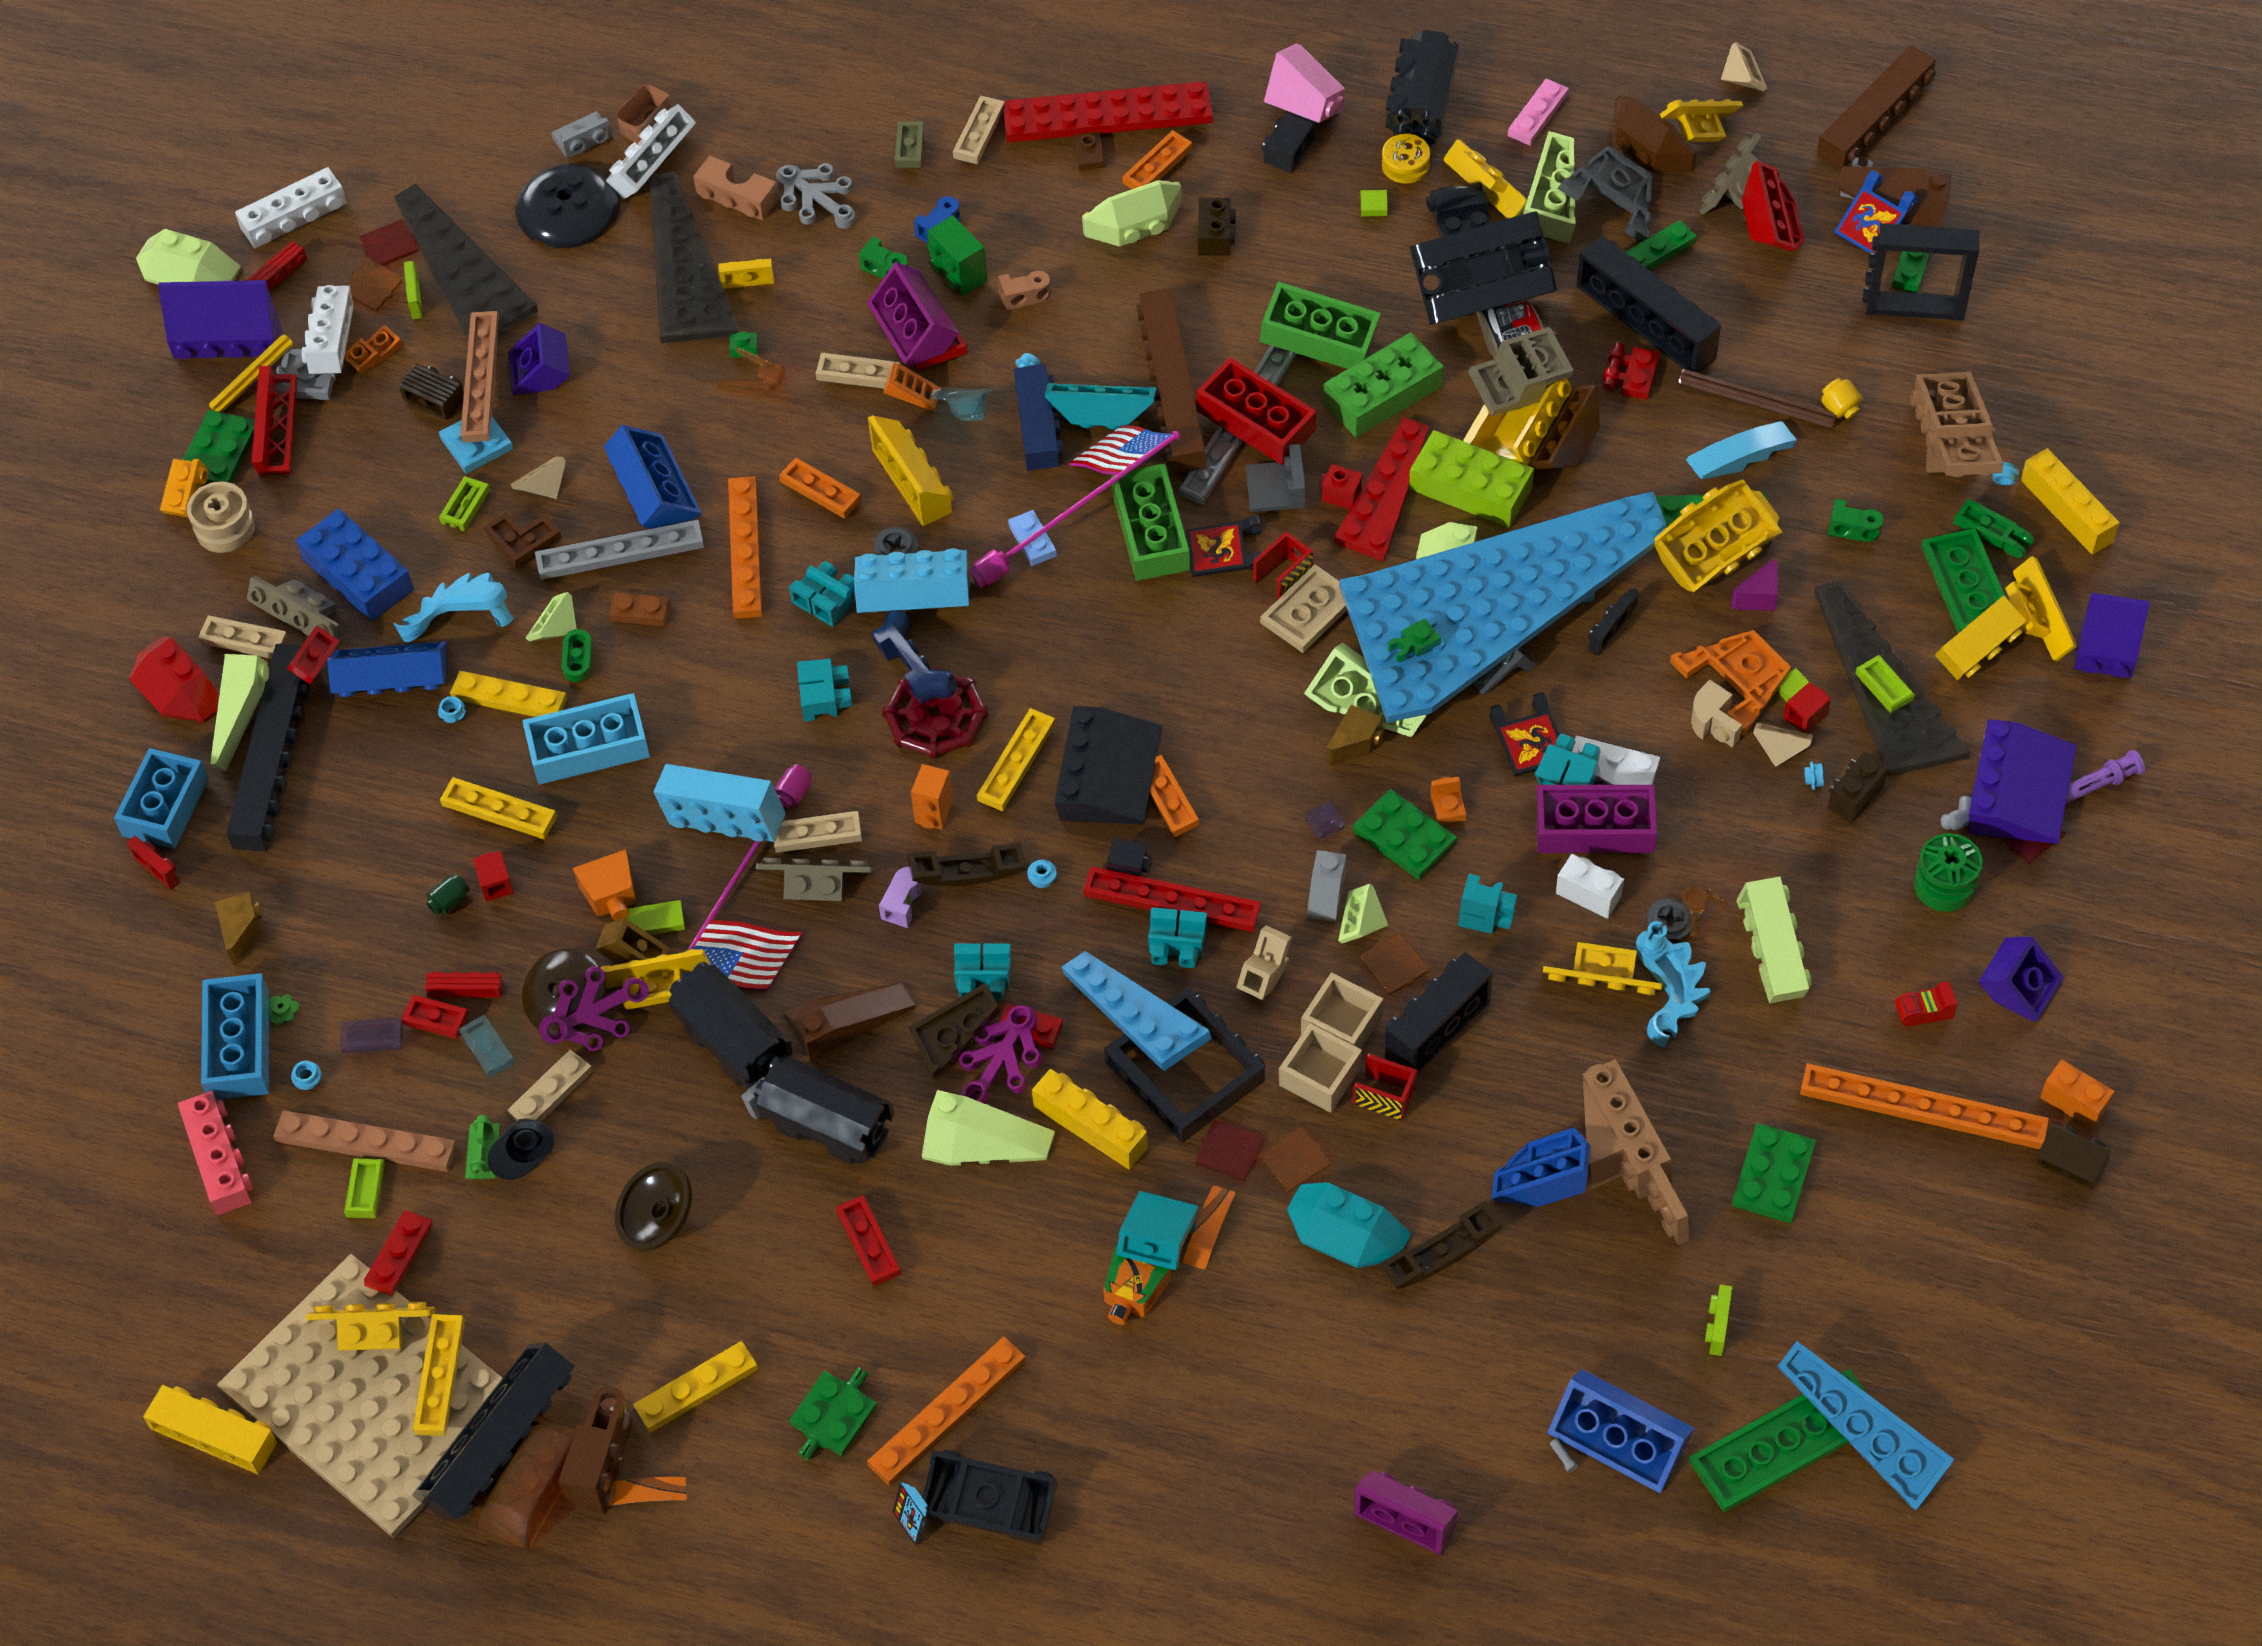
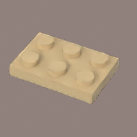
(1306, 609)

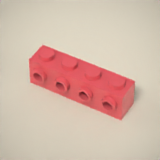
(215, 1153)

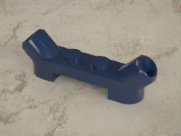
(922, 681)

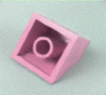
(1303, 85)

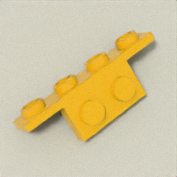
(1700, 119)
(1474, 169)
(2038, 605)
(1603, 965)
(657, 973)
(369, 1328)

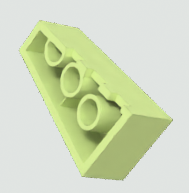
(1553, 205)
(1774, 939)

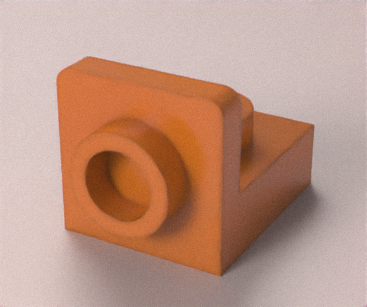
(1447, 800)

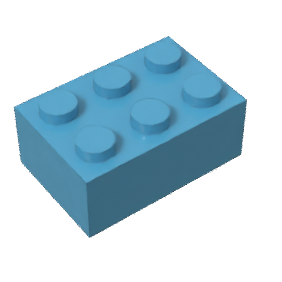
(161, 798)

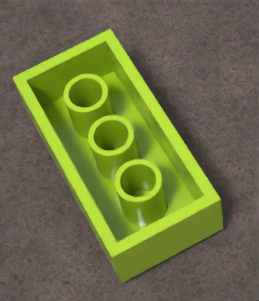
(1471, 478)

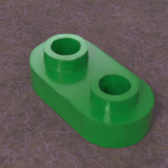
(577, 658)

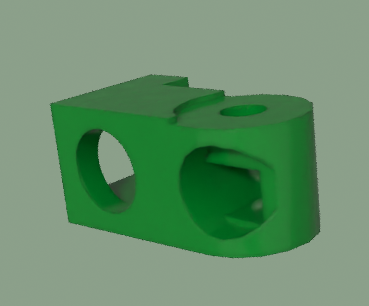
(878, 260)
(1854, 523)

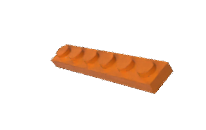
(744, 547)
(946, 1411)

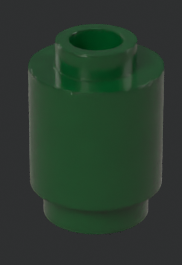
(447, 895)

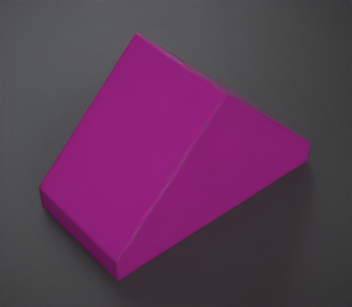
(1759, 590)

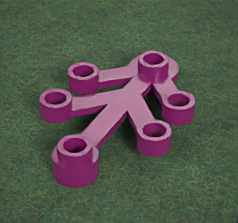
(588, 1011)
(1002, 1052)

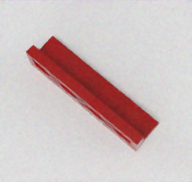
(264, 421)

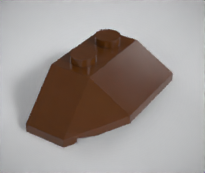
(1650, 138)
(1570, 431)

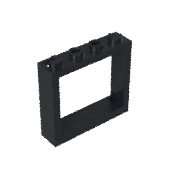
(1923, 240)
(1186, 1126)

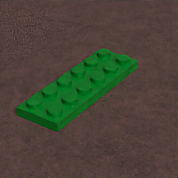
(1767, 1451)

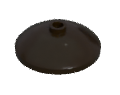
(552, 970)
(653, 1206)

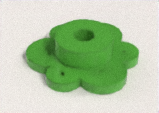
(282, 1009)

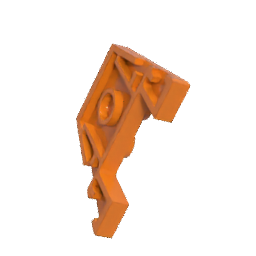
(1746, 665)

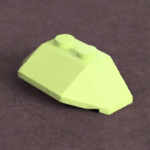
(1134, 213)
(184, 258)

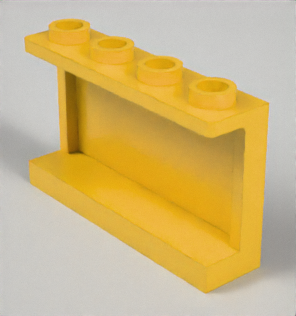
(1520, 430)

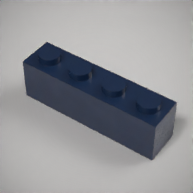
(1037, 418)

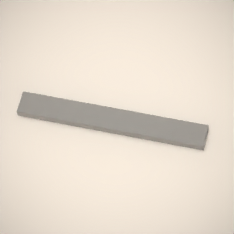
(1223, 443)

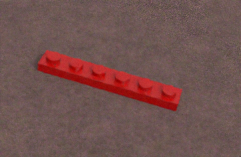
(1149, 893)

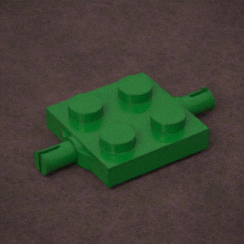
(832, 1413)

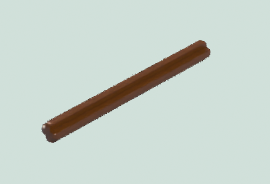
(1757, 398)

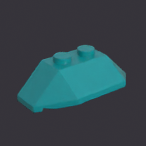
(1099, 404)
(1345, 1225)

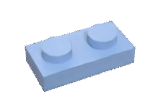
(1025, 526)

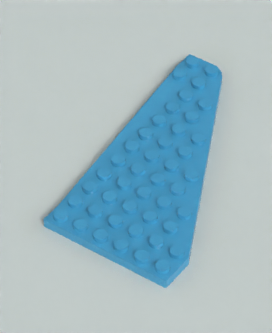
(1489, 598)

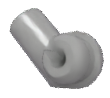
(1958, 818)

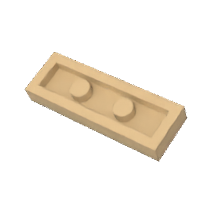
(978, 130)
(853, 370)
(241, 636)
(818, 831)
(551, 1088)

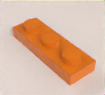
(1158, 161)
(820, 488)
(1171, 800)

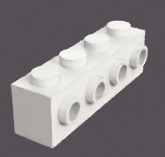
(650, 151)
(293, 209)
(328, 329)

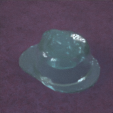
(964, 402)

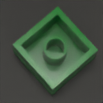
(957, 256)

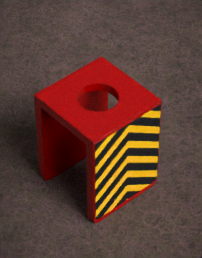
(1277, 552)
(1382, 1101)

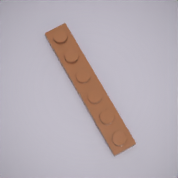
(480, 376)
(365, 1141)

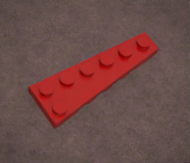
(1378, 506)

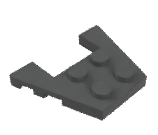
(1619, 181)

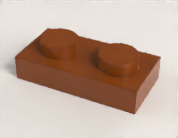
(639, 609)

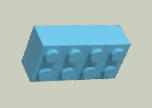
(911, 580)
(585, 738)
(719, 803)

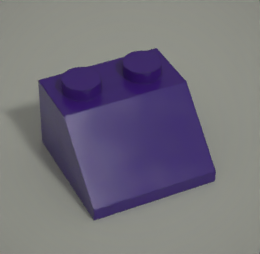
(539, 361)
(2021, 977)

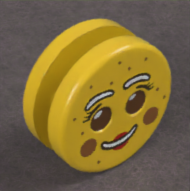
(1405, 158)

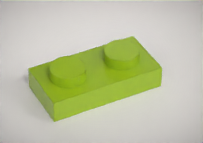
(1717, 1331)

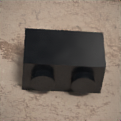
(1288, 141)

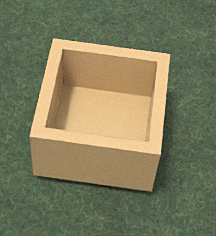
(1344, 1011)
(1320, 1067)

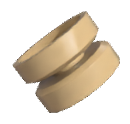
(220, 517)

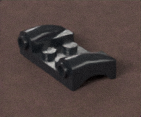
(1458, 208)
(989, 1496)

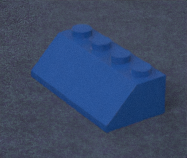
(651, 477)
(388, 668)
(1620, 1430)

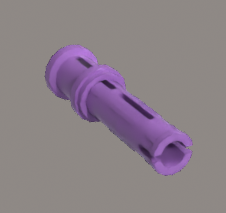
(2113, 772)

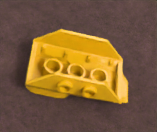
(1717, 534)

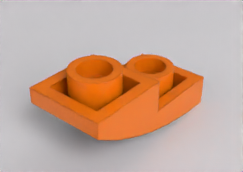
(374, 351)

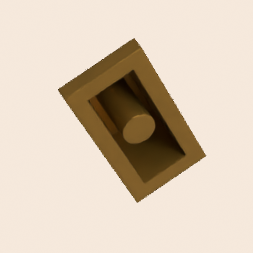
(1355, 736)
(239, 924)
(624, 942)

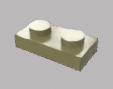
(909, 144)

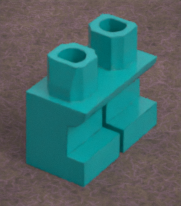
(823, 594)
(818, 689)
(1565, 767)
(1485, 906)
(1164, 938)
(995, 972)

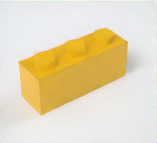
(1981, 639)

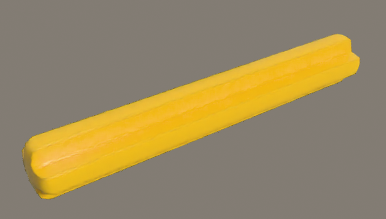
(250, 374)

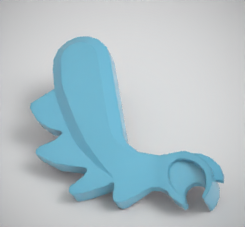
(462, 595)
(1670, 967)

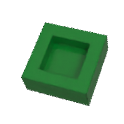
(745, 341)

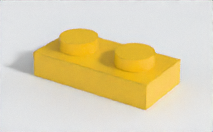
(746, 273)

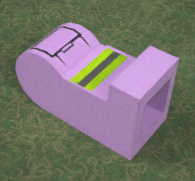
(898, 898)

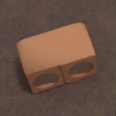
(644, 100)

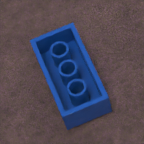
(355, 564)

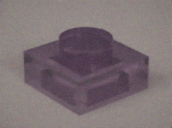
(1324, 820)

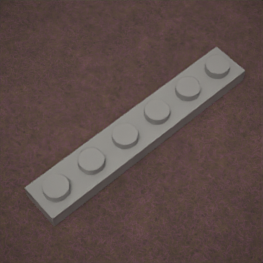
(619, 549)

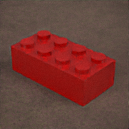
(1255, 410)

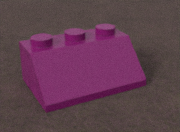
(1405, 1511)

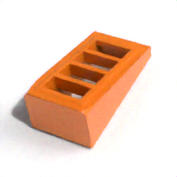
(900, 391)

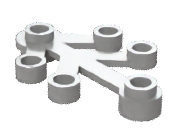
(792, 177)

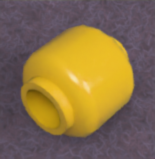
(1842, 398)

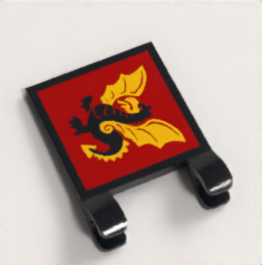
(1221, 547)
(1527, 737)

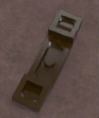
(967, 868)
(1443, 1249)

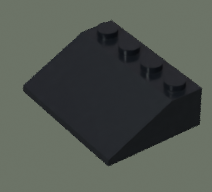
(1107, 767)

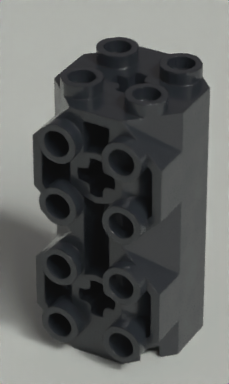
(1422, 85)
(727, 1024)
(824, 1109)

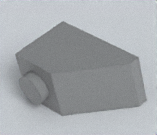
(1326, 885)

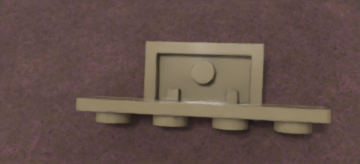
(1735, 177)
(294, 605)
(814, 881)

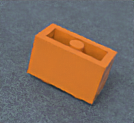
(932, 797)
(2077, 1094)

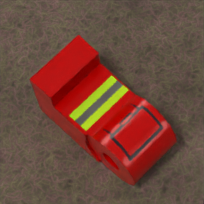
(1927, 1005)

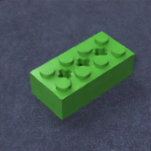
(1319, 326)
(1383, 384)
(1151, 523)

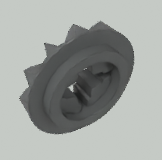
(892, 537)
(1661, 910)

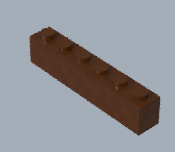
(1876, 107)

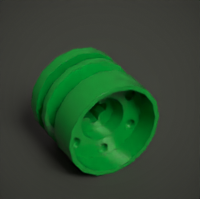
(1947, 872)

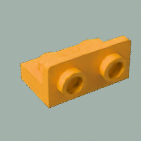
(182, 482)

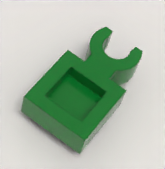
(1416, 638)

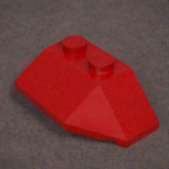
(1771, 209)
(174, 682)

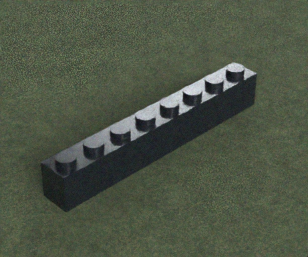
(269, 754)

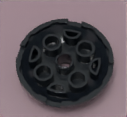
(566, 205)

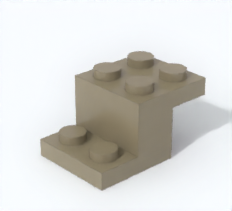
(1520, 371)

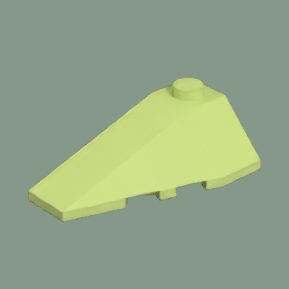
(1347, 681)
(239, 694)

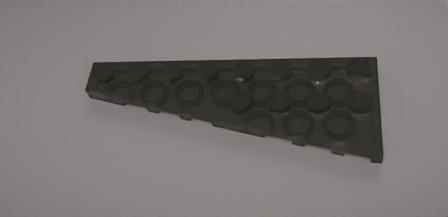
(460, 266)
(687, 286)
(1909, 736)

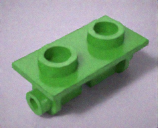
(481, 1138)

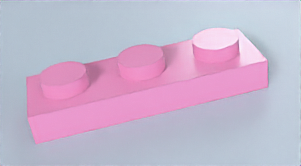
(1538, 112)

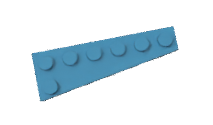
(1146, 1019)
(1884, 1440)

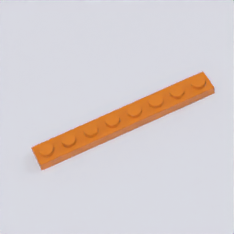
(1924, 1106)

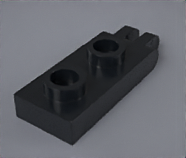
(1613, 620)

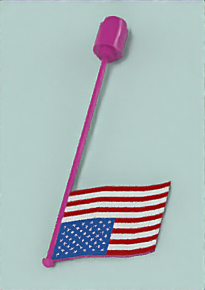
(1112, 455)
(743, 951)

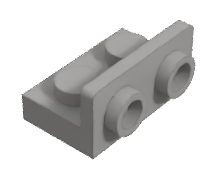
(582, 134)

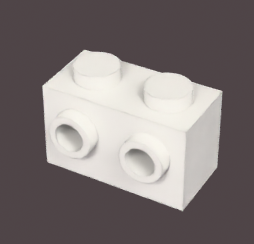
(1589, 885)

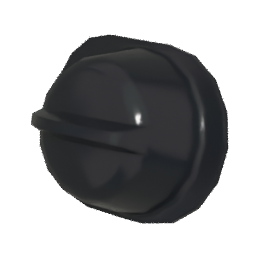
(520, 1148)

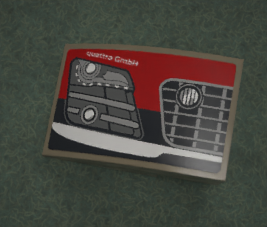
(1507, 322)

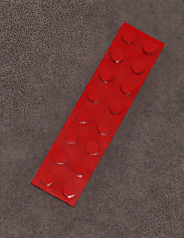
(1107, 111)

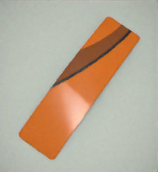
(1208, 1227)
(649, 1490)

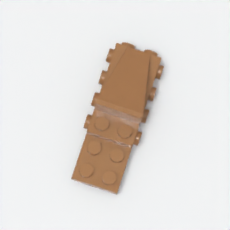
(1955, 425)
(1628, 1146)

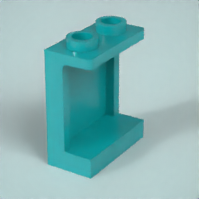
(1156, 1230)

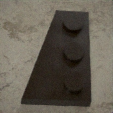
(953, 1027)

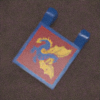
(1869, 210)

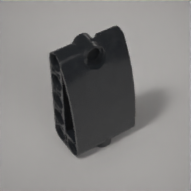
(1484, 267)

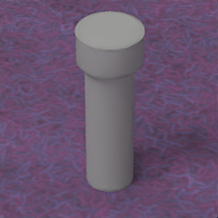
(1570, 1465)

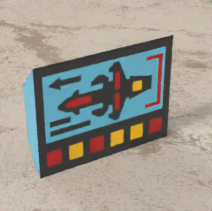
(910, 1511)

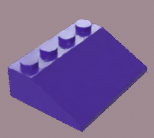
(218, 318)
(2021, 783)

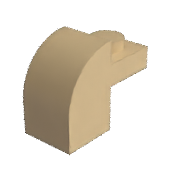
(1711, 716)
(1267, 963)

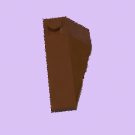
(1928, 185)
(839, 1018)

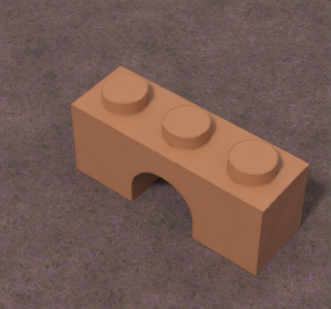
(716, 182)

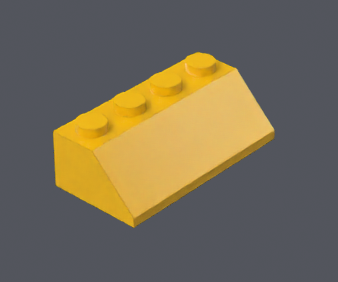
(909, 469)

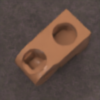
(1024, 290)

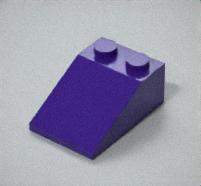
(2111, 635)

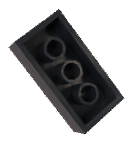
(1439, 1013)

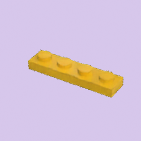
(507, 695)
(1016, 759)
(498, 808)
(438, 1375)
(695, 1387)

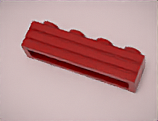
(280, 265)
(464, 984)

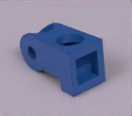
(944, 209)

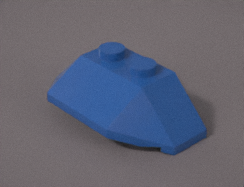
(1544, 1170)

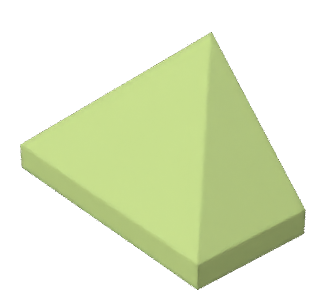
(555, 620)
(1361, 914)

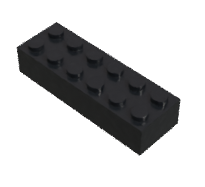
(1648, 305)
(494, 1431)

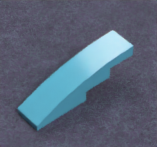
(1742, 448)

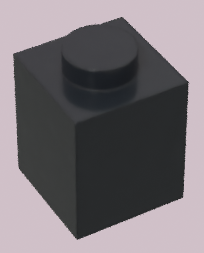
(1129, 857)

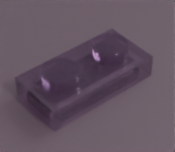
(371, 1035)

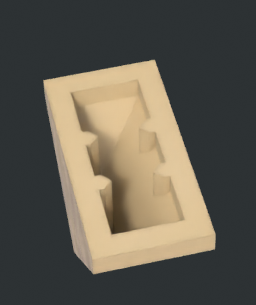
(1743, 69)
(543, 480)
(1780, 742)

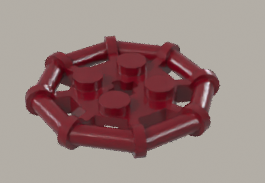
(935, 728)

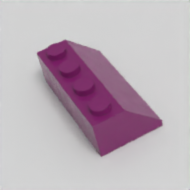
(911, 315)
(1596, 819)

